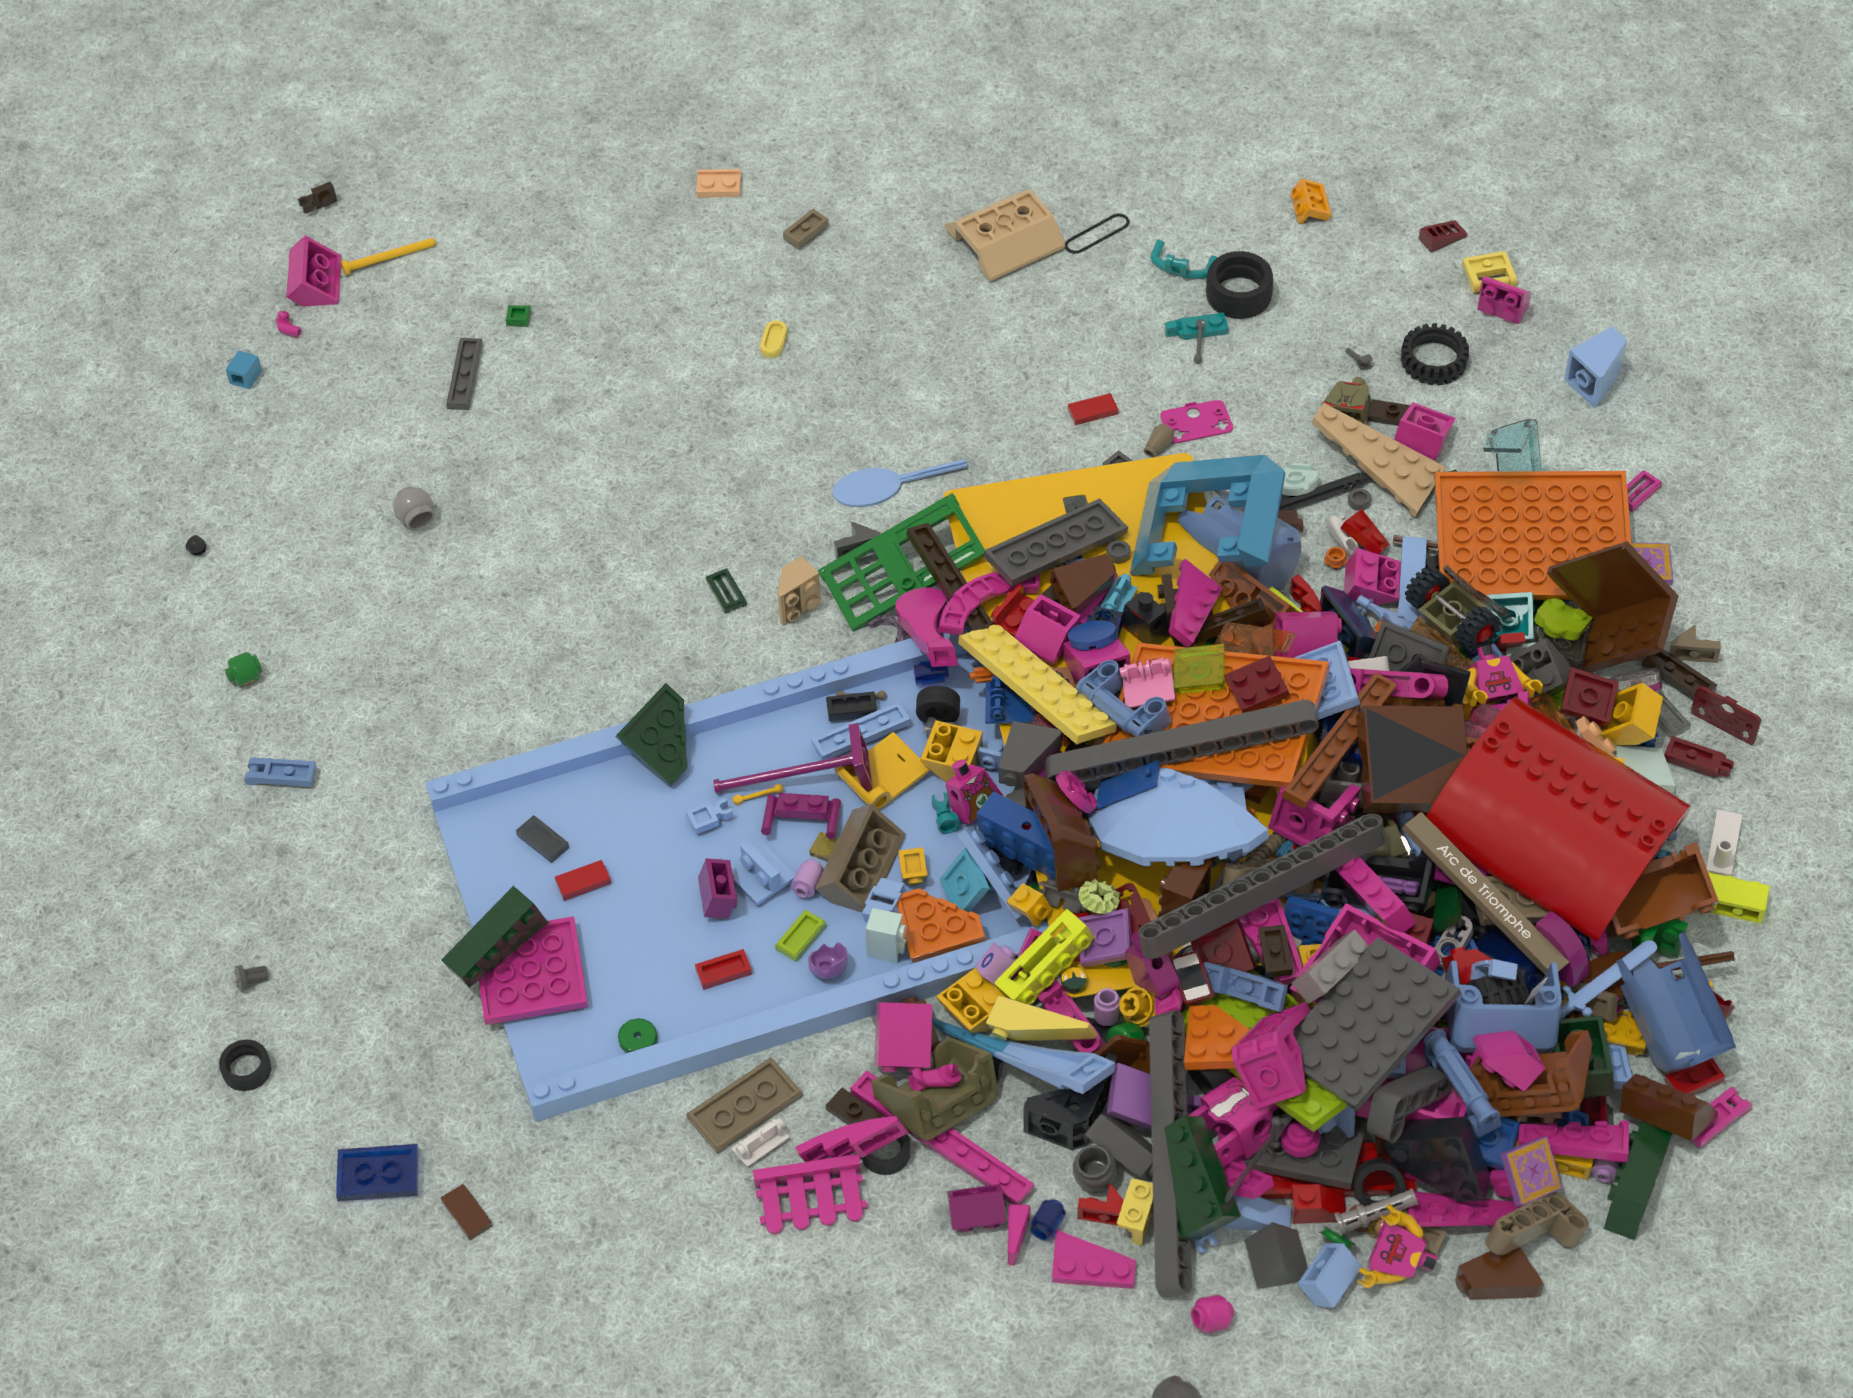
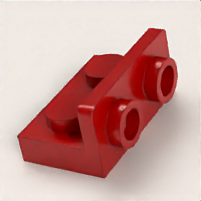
(1012, 610)

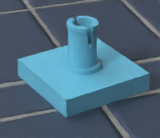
(965, 882)

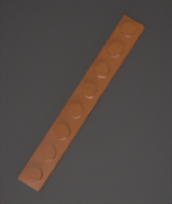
(1336, 744)

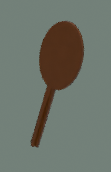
(1602, 963)

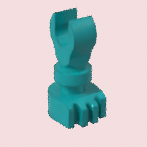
(946, 820)

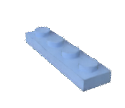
(872, 727)
(989, 864)

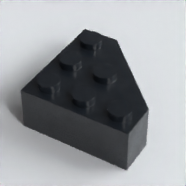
(1443, 1156)

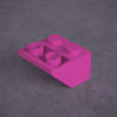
(1503, 300)
(1372, 577)
(1046, 628)
(1509, 1056)

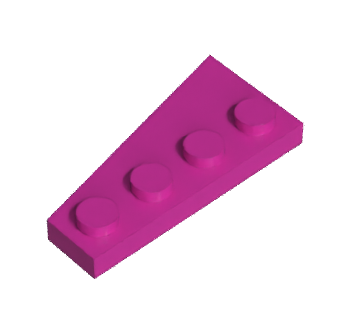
(1193, 602)

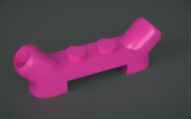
(1408, 683)
(1057, 1001)

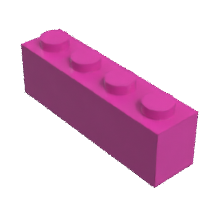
(1375, 895)

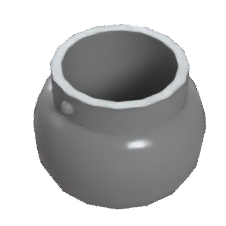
(413, 507)

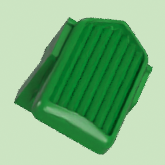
(1665, 936)

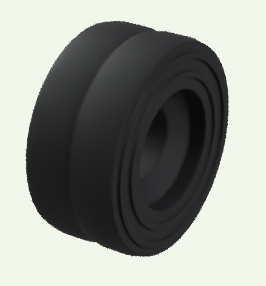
(939, 703)

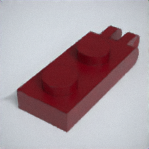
(1698, 758)

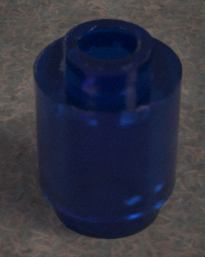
(928, 675)
(1047, 1219)

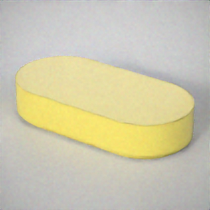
(773, 339)

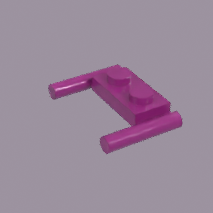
(803, 807)

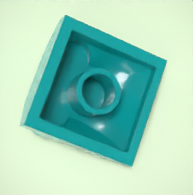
(1521, 613)

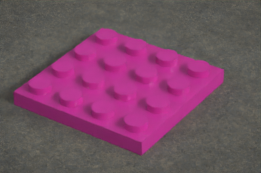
(537, 977)

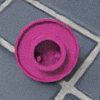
(1299, 1140)

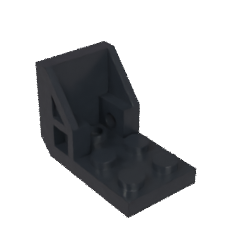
(1050, 1115)

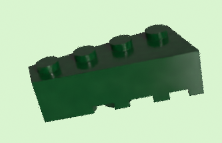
(495, 937)
(1198, 1179)
(1636, 1180)

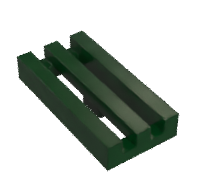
(732, 604)

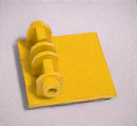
(1625, 1032)

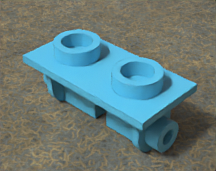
(1119, 593)

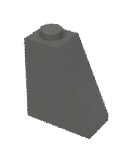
(1026, 751)
(1123, 1144)

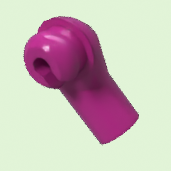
(285, 326)

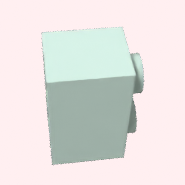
(885, 935)

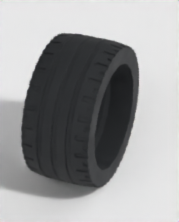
(1237, 265)

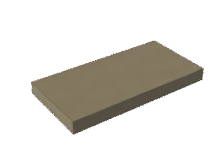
(744, 1105)

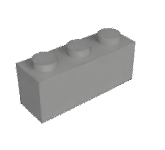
(1330, 966)

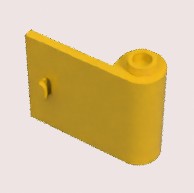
(889, 773)

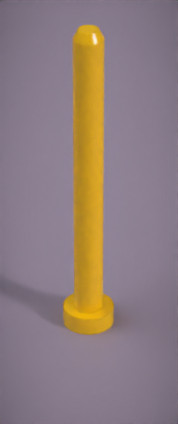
(393, 253)

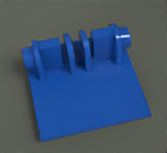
(1005, 705)

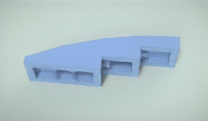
(1412, 560)

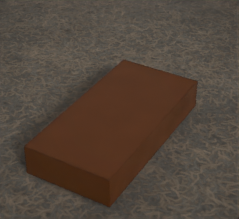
(466, 1212)

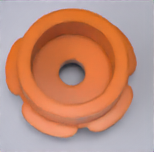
(1339, 554)

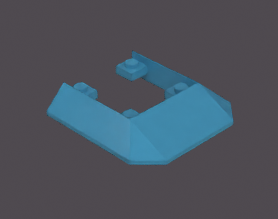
(1252, 483)

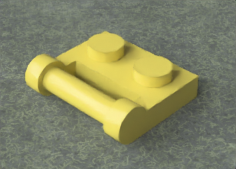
(1487, 266)

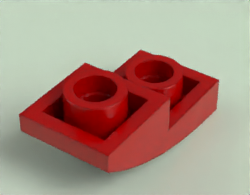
(1303, 593)

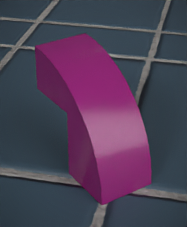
(1568, 944)

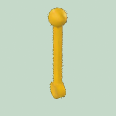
(738, 799)

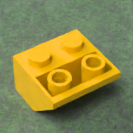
(949, 744)
(971, 1000)

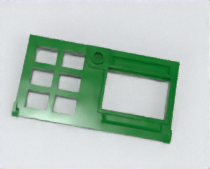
(896, 563)

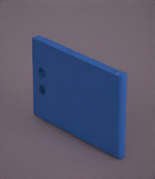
(1128, 784)

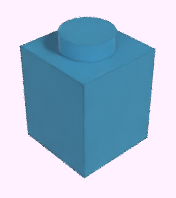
(243, 369)

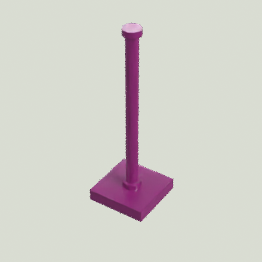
(857, 758)

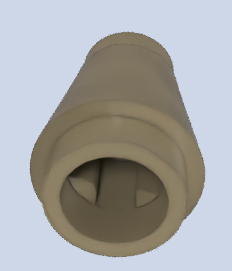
(1159, 439)

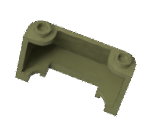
(940, 1108)

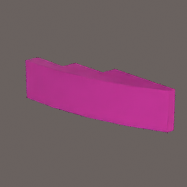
(858, 1137)

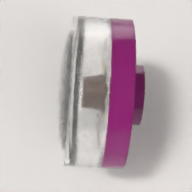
(1648, 676)

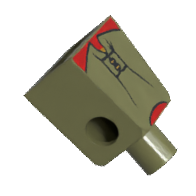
(1351, 399)

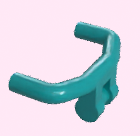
(1177, 266)

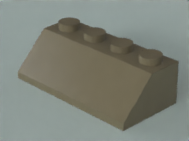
(860, 858)

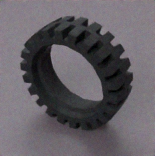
(1438, 335)

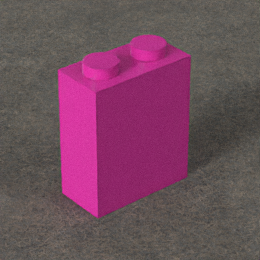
(903, 1036)

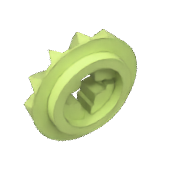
(1093, 902)

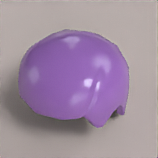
(828, 961)

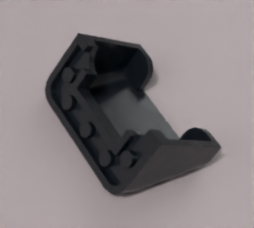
(1416, 868)

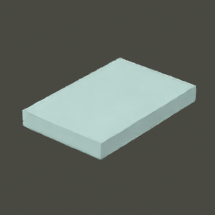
(1649, 763)

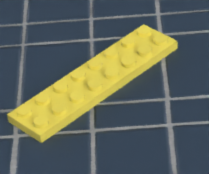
(1037, 683)

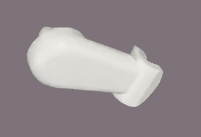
(1345, 542)

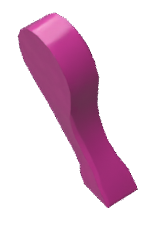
(919, 616)

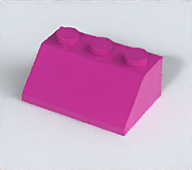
(313, 274)

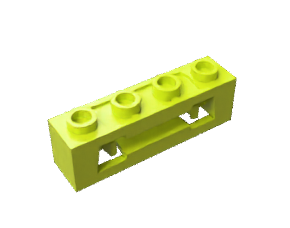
(1045, 959)

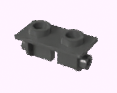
(1054, 896)

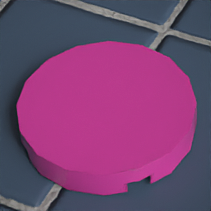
(1075, 791)

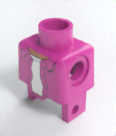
(1233, 1113)

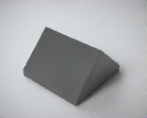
(1276, 1256)

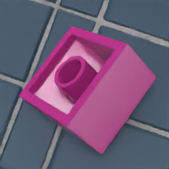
(1424, 430)

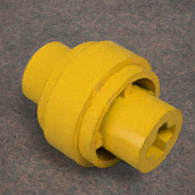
(1138, 1006)

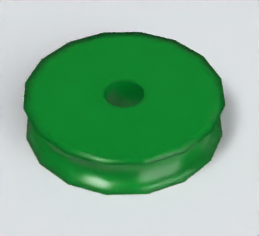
(635, 1028)
(1337, 1238)

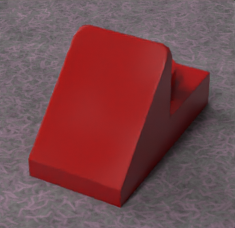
(1100, 1211)

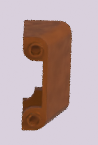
(1667, 891)
(1554, 1090)

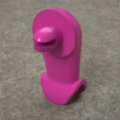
(943, 1077)

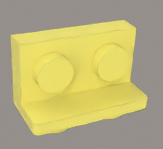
(1137, 1209)

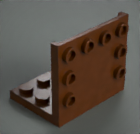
(1627, 604)

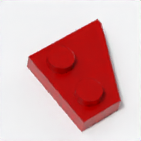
(1365, 532)

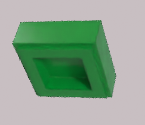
(518, 315)

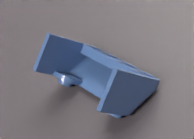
(1533, 1022)

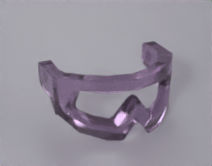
(889, 620)

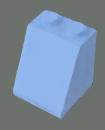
(1596, 364)

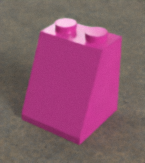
(1312, 630)
(1084, 662)

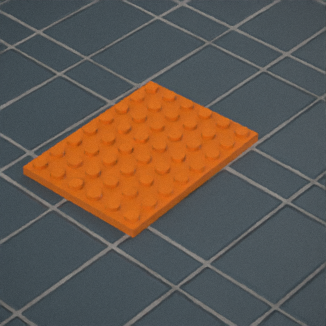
(1515, 524)
(1262, 764)

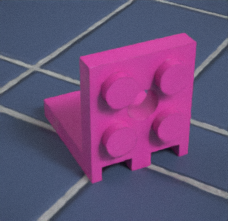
(1315, 818)

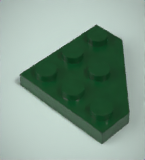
(659, 735)

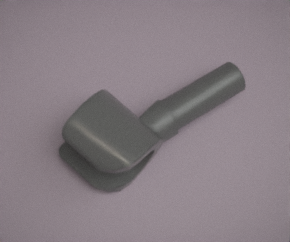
(1363, 362)

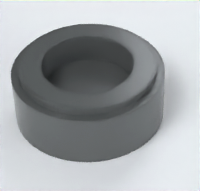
(1359, 499)
(1118, 551)

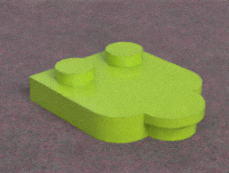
(1562, 620)

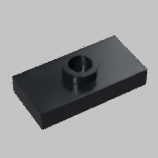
(850, 705)

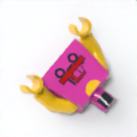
(1497, 679)
(1397, 1251)

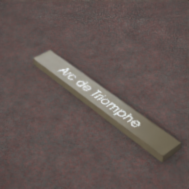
(1483, 893)

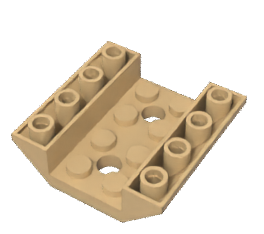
(1013, 237)

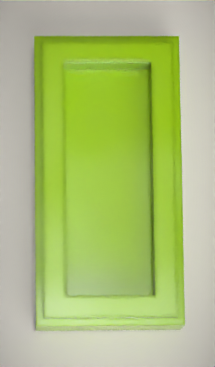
(800, 935)

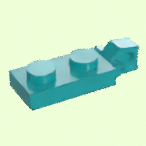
(1186, 327)

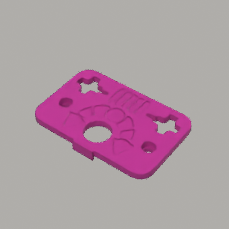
(1200, 426)

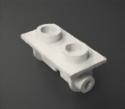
(761, 1142)

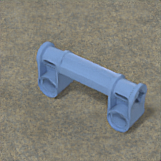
(1106, 681)
(1445, 1057)

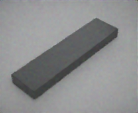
(464, 374)

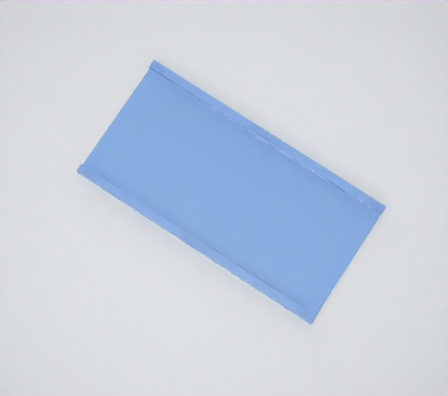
(650, 923)

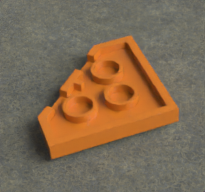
(936, 925)
(1211, 1038)

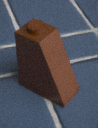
(1082, 581)
(1499, 1277)

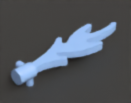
(1381, 612)

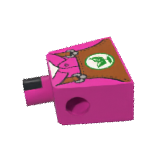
(969, 790)

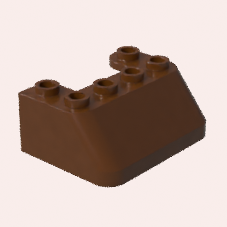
(1065, 831)

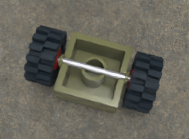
(1452, 610)

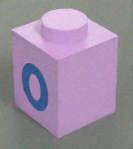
(995, 962)

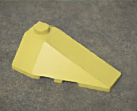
(1030, 1023)

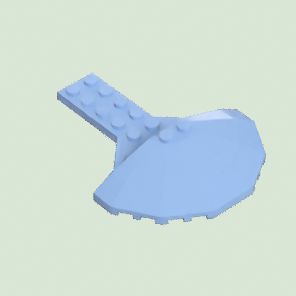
(1178, 821)

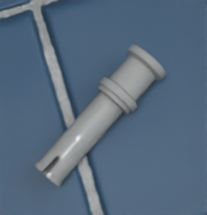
(1364, 1215)

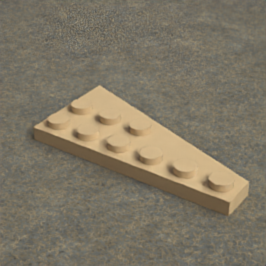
(1381, 457)

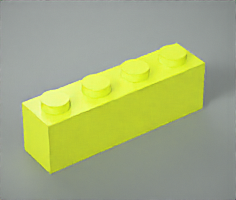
(1740, 898)

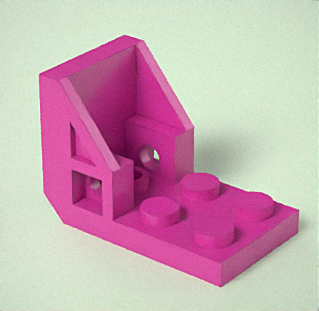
(1271, 1057)

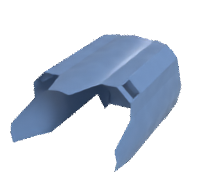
(1227, 522)
(1675, 1020)

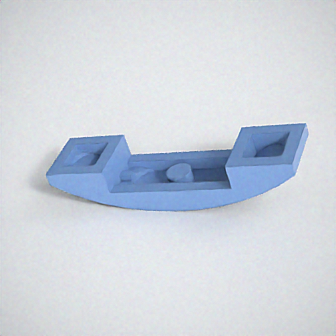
(1247, 986)

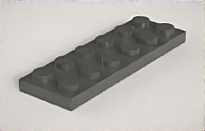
(1055, 542)

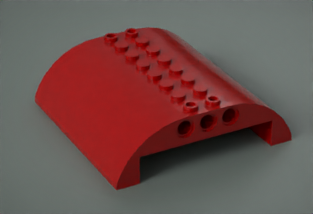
(1555, 817)

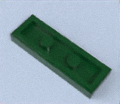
(1447, 905)

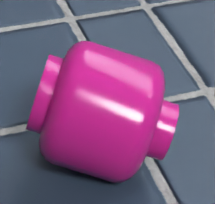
(1212, 1313)

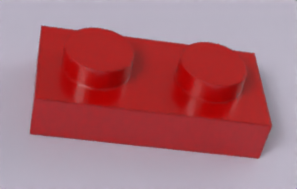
(1696, 1078)

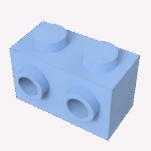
(1329, 1275)

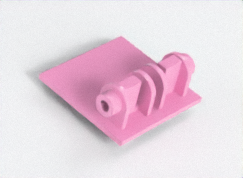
(1147, 682)

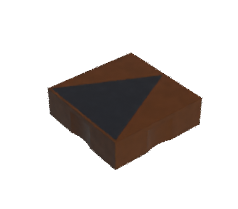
(1408, 755)

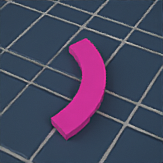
(974, 594)

